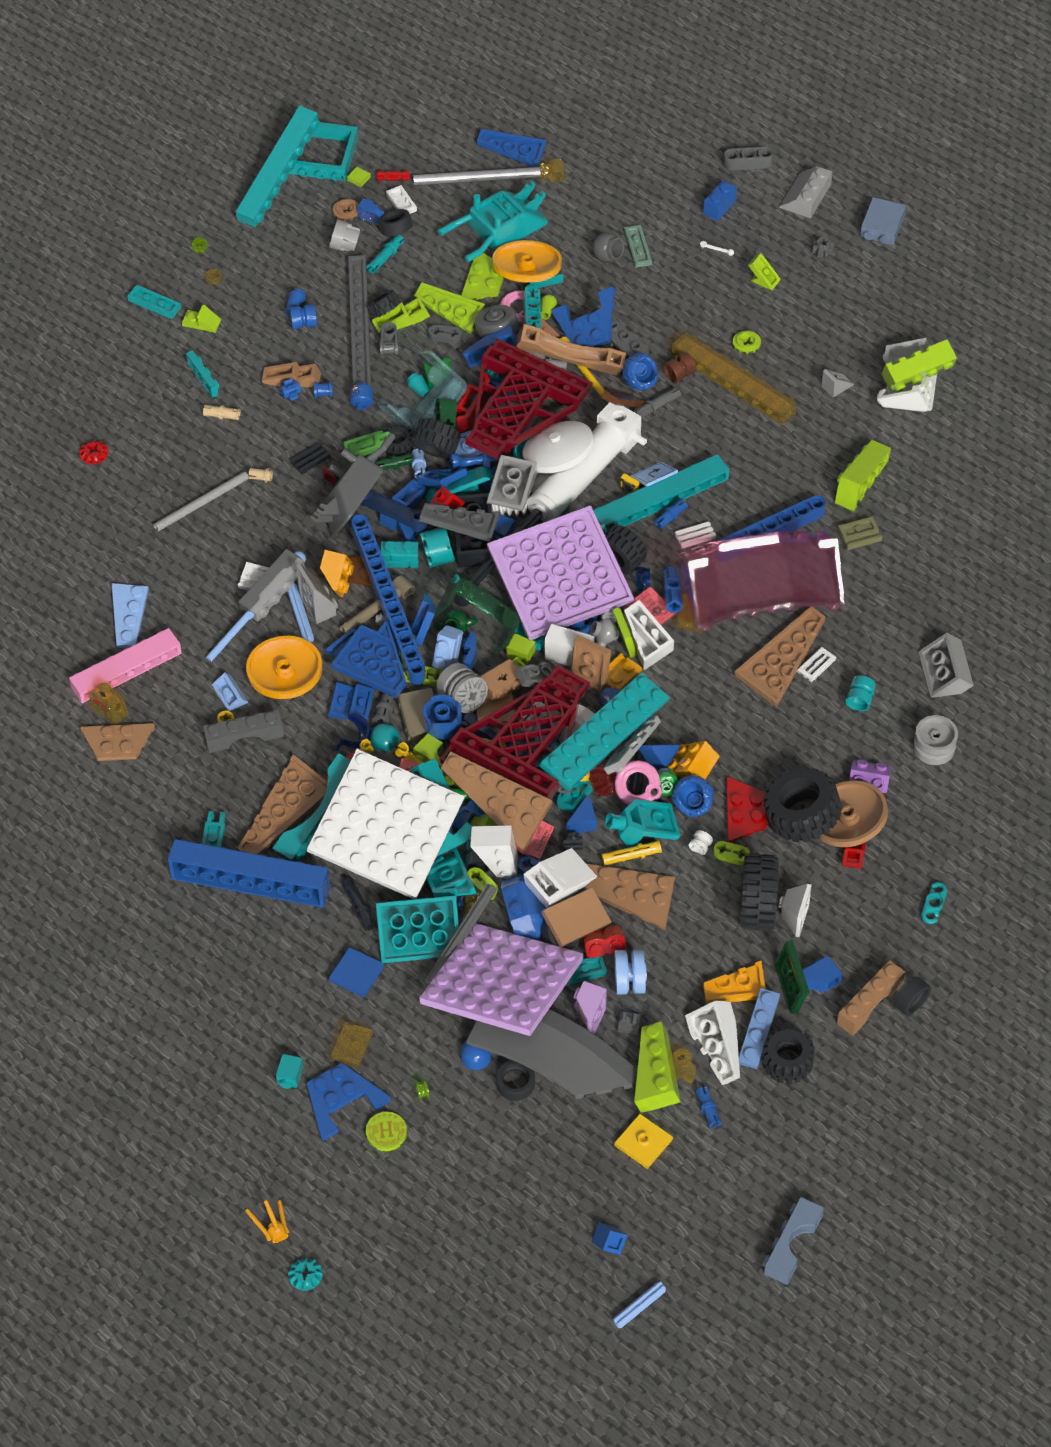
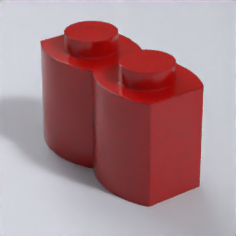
(604, 941)

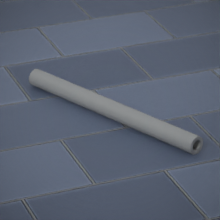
(199, 502)

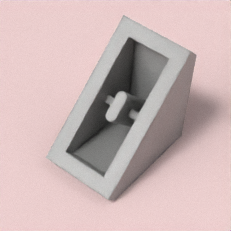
(835, 382)

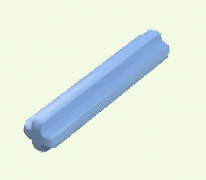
(639, 1304)

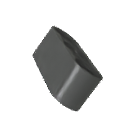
(748, 158)

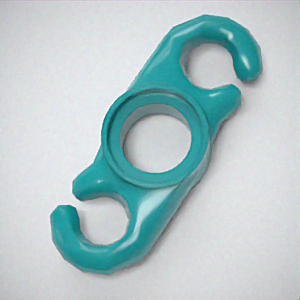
(939, 896)

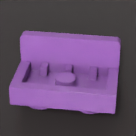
(875, 774)

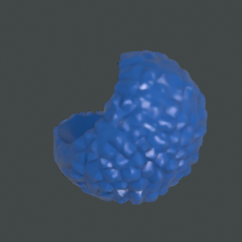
(640, 371)
(693, 796)

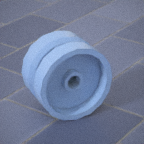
(630, 971)

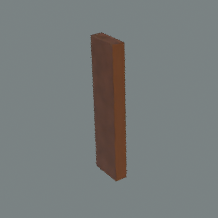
(623, 399)

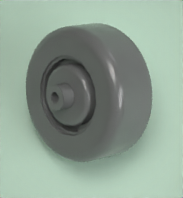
(494, 319)

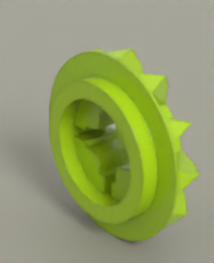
(744, 336)

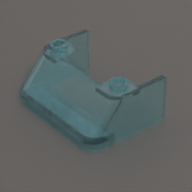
(447, 385)

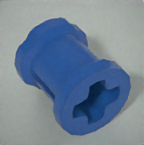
(324, 389)

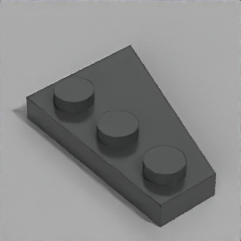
(531, 675)

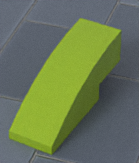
(403, 315)

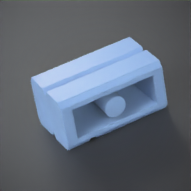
(447, 647)

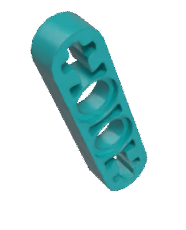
(530, 311)

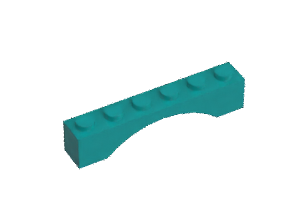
(294, 843)

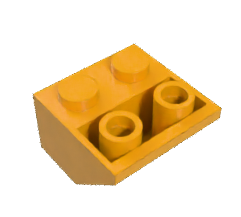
(337, 570)
(693, 759)

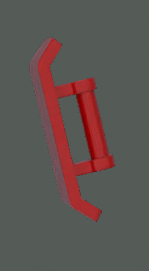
(465, 422)

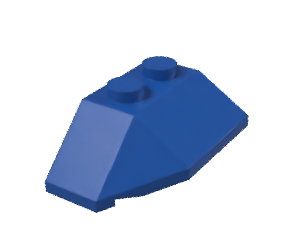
(523, 908)

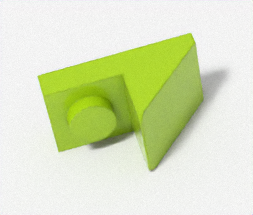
(763, 272)
(202, 320)

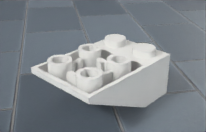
(558, 877)

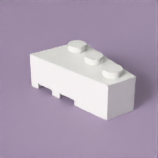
(647, 635)
(496, 849)

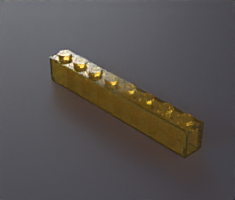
(736, 379)

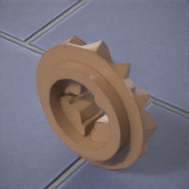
(346, 204)

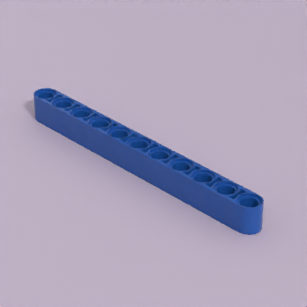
(390, 607)

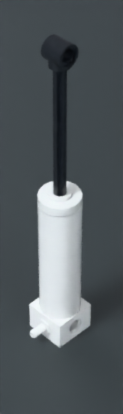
(615, 431)

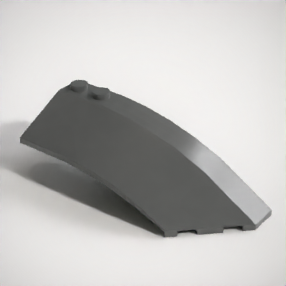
(560, 1053)

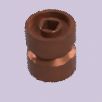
(679, 367)

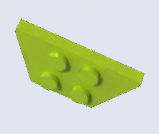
(482, 279)

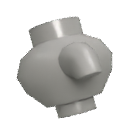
(605, 630)

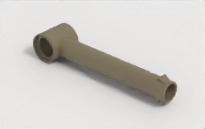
(403, 589)

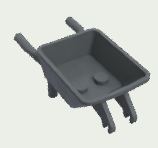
(350, 488)

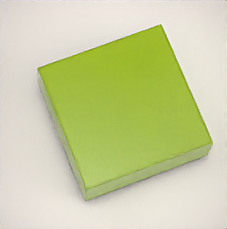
(358, 176)

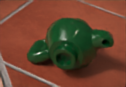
(456, 619)

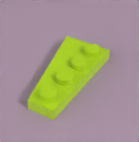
(452, 307)

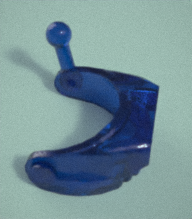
(645, 574)
(364, 730)

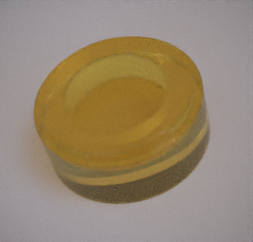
(213, 276)

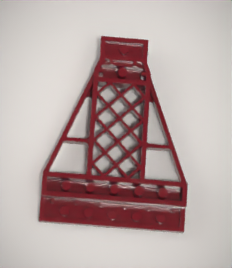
(530, 373)
(559, 693)

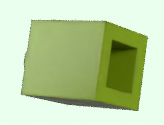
(521, 647)

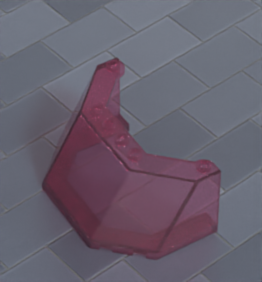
(762, 575)

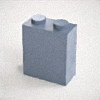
(883, 221)

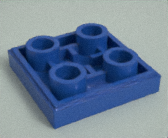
(356, 972)

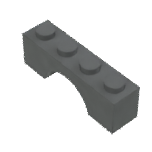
(263, 725)

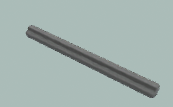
(464, 929)

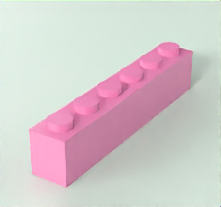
(126, 664)

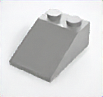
(512, 483)
(315, 596)

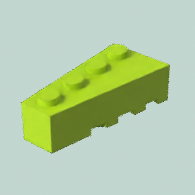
(918, 366)
(861, 474)
(656, 1072)

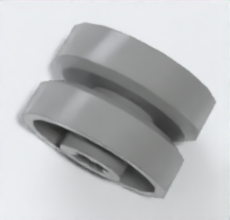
(935, 740)

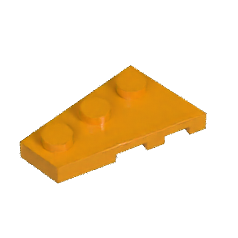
(737, 986)

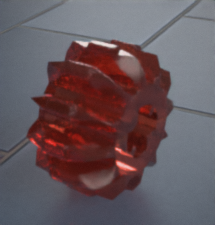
(601, 781)

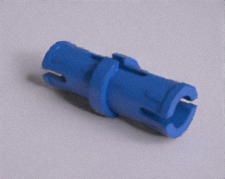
(670, 513)
(708, 1107)

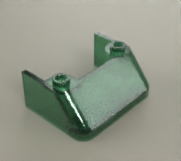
(486, 601)

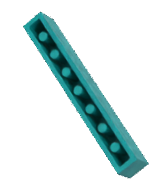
(277, 166)
(663, 493)

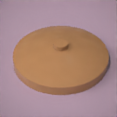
(861, 816)

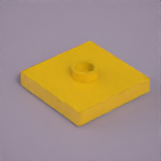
(643, 1141)

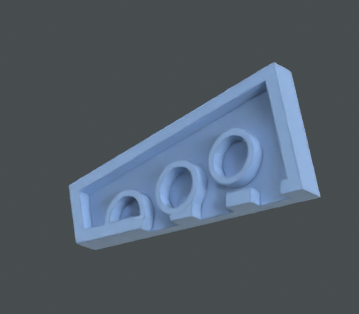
(129, 608)

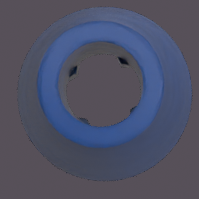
(296, 298)

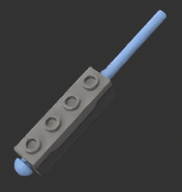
(264, 594)

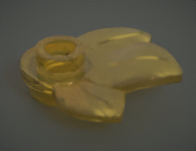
(684, 1068)

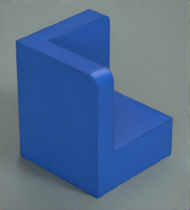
(609, 1238)

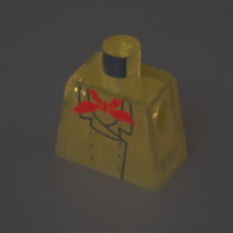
(108, 703)

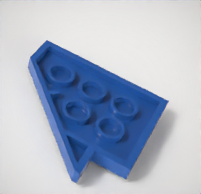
(372, 660)

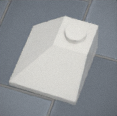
(795, 907)

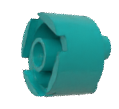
(437, 547)

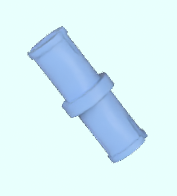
(418, 462)

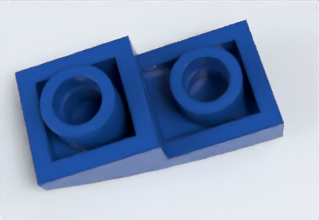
(469, 647)

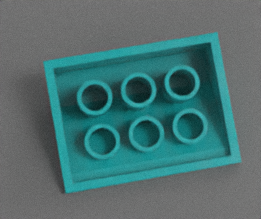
(416, 928)

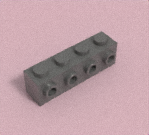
(625, 340)

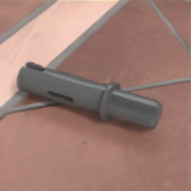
(658, 402)

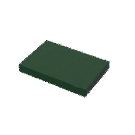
(791, 977)

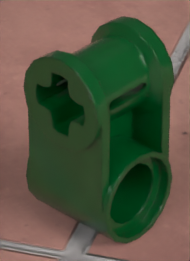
(446, 411)

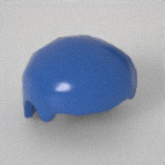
(474, 1057)

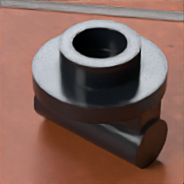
(572, 841)

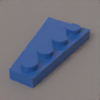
(517, 147)

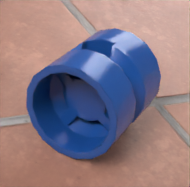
(303, 316)

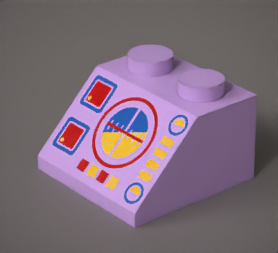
(590, 1005)

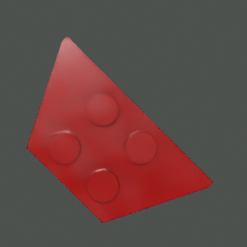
(744, 810)

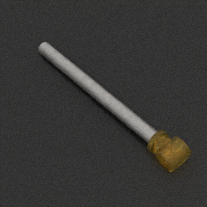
(554, 171)

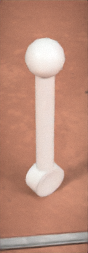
(704, 244)

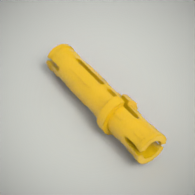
(631, 853)

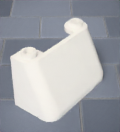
(913, 397)

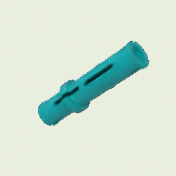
(388, 250)

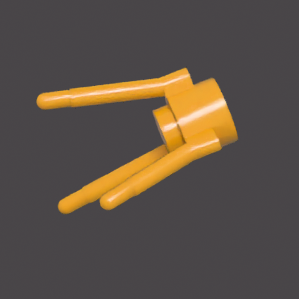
(277, 1231)

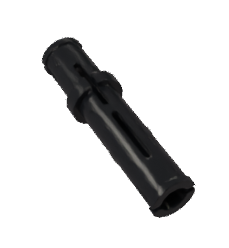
(362, 910)

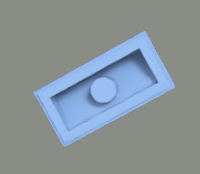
(229, 692)

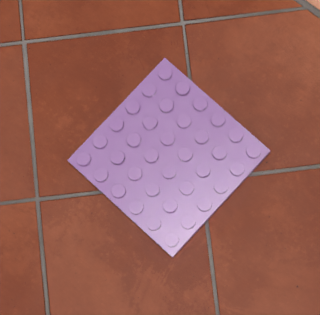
(560, 572)
(501, 979)

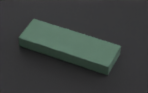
(638, 246)

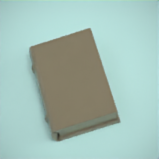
(411, 709)

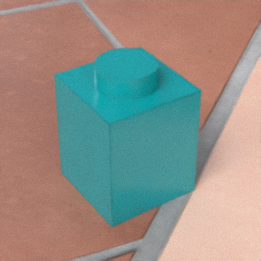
(289, 1071)

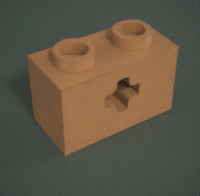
(501, 681)

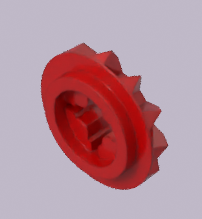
(95, 457)

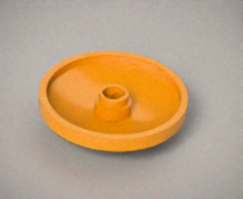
(527, 261)
(284, 667)

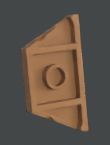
(117, 741)

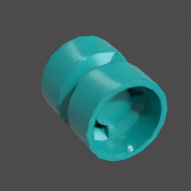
(860, 693)

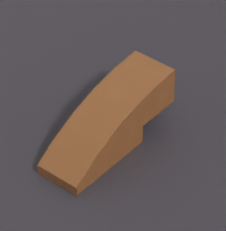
(305, 375)

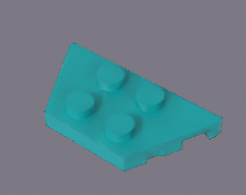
(450, 876)

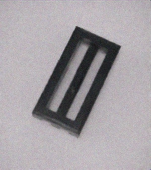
(308, 456)

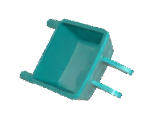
(502, 218)

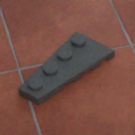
(471, 523)

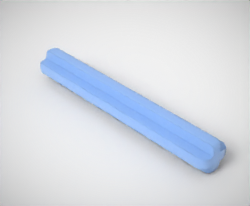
(300, 614)

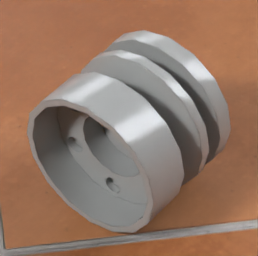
(463, 686)

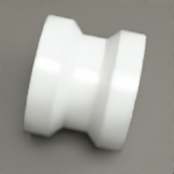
(700, 842)

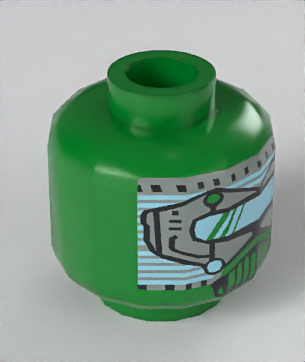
(668, 780)

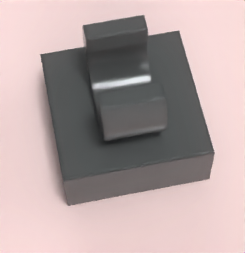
(629, 1023)

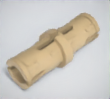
(221, 412)

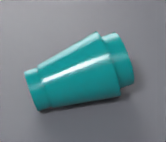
(418, 384)

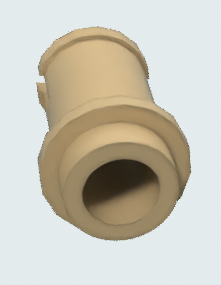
(260, 474)

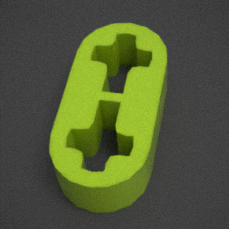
(731, 852)
(484, 879)

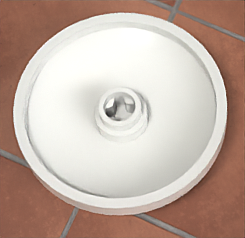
(559, 446)

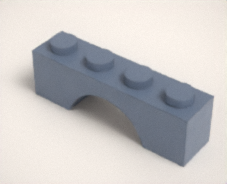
(803, 1219)

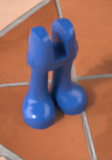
(458, 462)

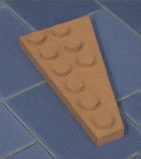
(776, 663)
(499, 798)
(288, 803)
(634, 892)

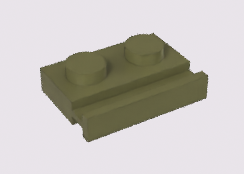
(860, 533)

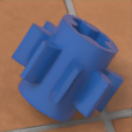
(290, 389)

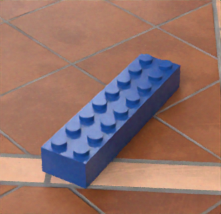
(249, 873)

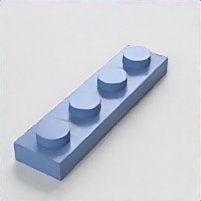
(759, 1028)

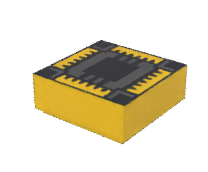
(628, 483)

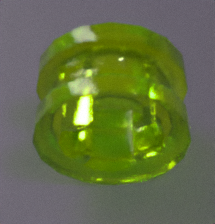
(200, 249)
(422, 1090)

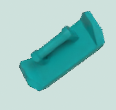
(466, 485)

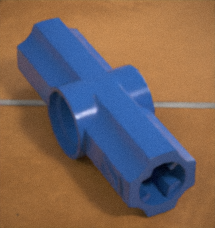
(672, 589)

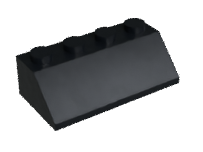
(471, 550)

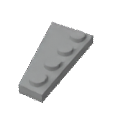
(629, 747)

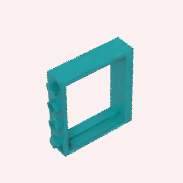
(327, 171)

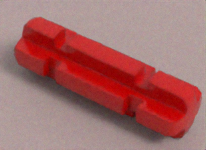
(393, 175)

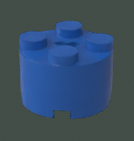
(442, 716)

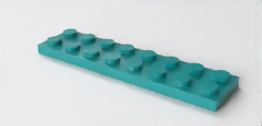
(604, 731)

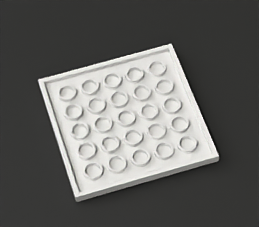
(385, 824)

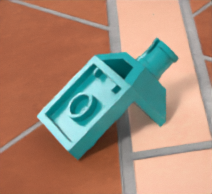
(644, 819)

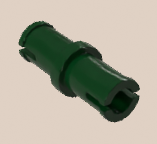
(395, 462)

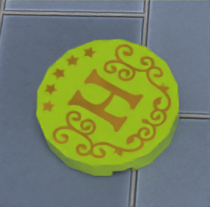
(386, 1131)

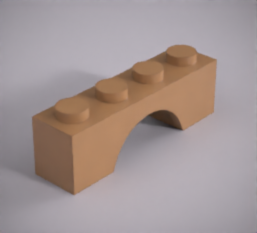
(858, 1010)

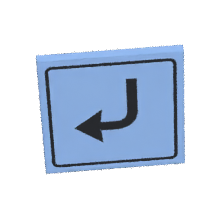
(654, 474)

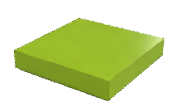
(625, 633)

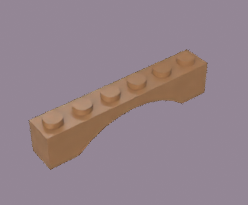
(542, 343)

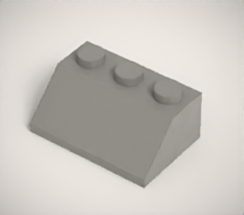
(807, 191)
(945, 667)

